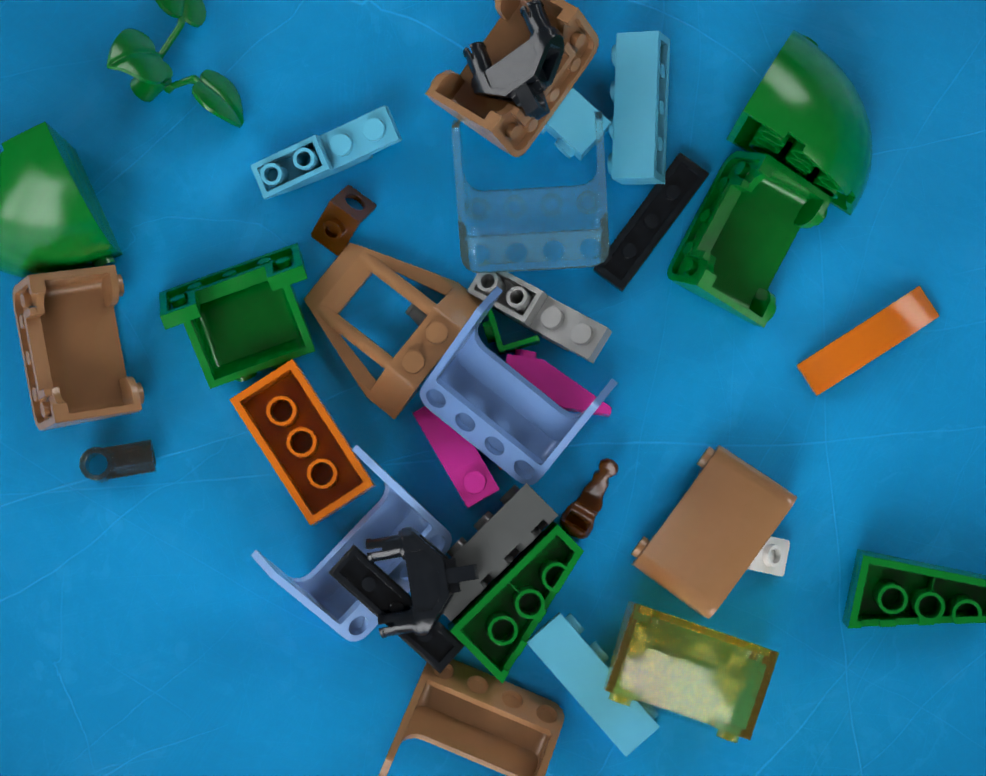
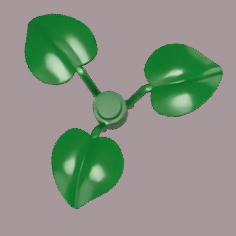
(136, 55)

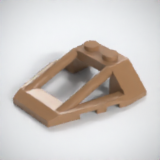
(421, 351)

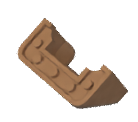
(504, 121)
(74, 347)
(714, 531)

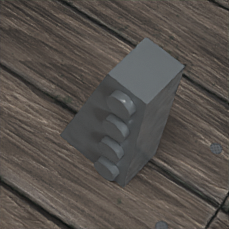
(498, 541)

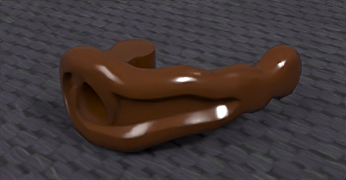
(580, 515)

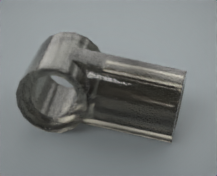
(122, 460)

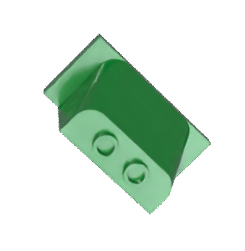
(242, 316)

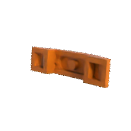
(867, 341)

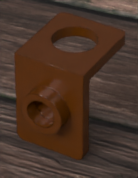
(341, 220)

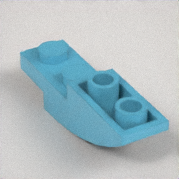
(326, 154)

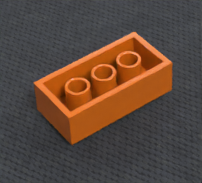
(302, 442)

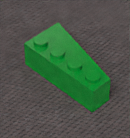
(911, 592)
(513, 603)

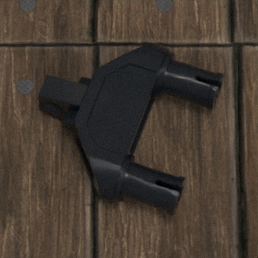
(523, 72)
(430, 576)

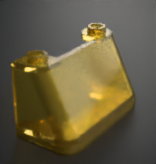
(689, 671)

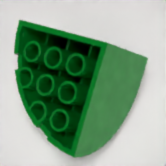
(810, 122)
(49, 208)

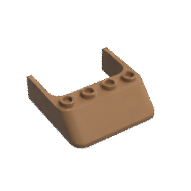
(481, 721)

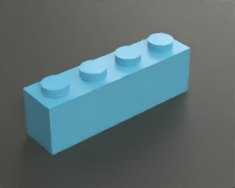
(639, 108)
(574, 125)
(584, 676)

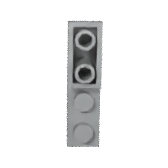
(542, 314)

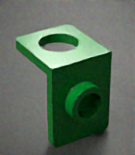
(492, 335)

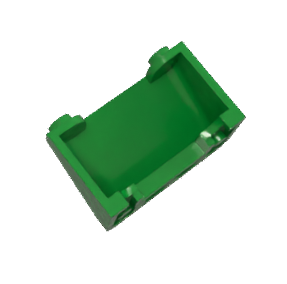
(745, 234)

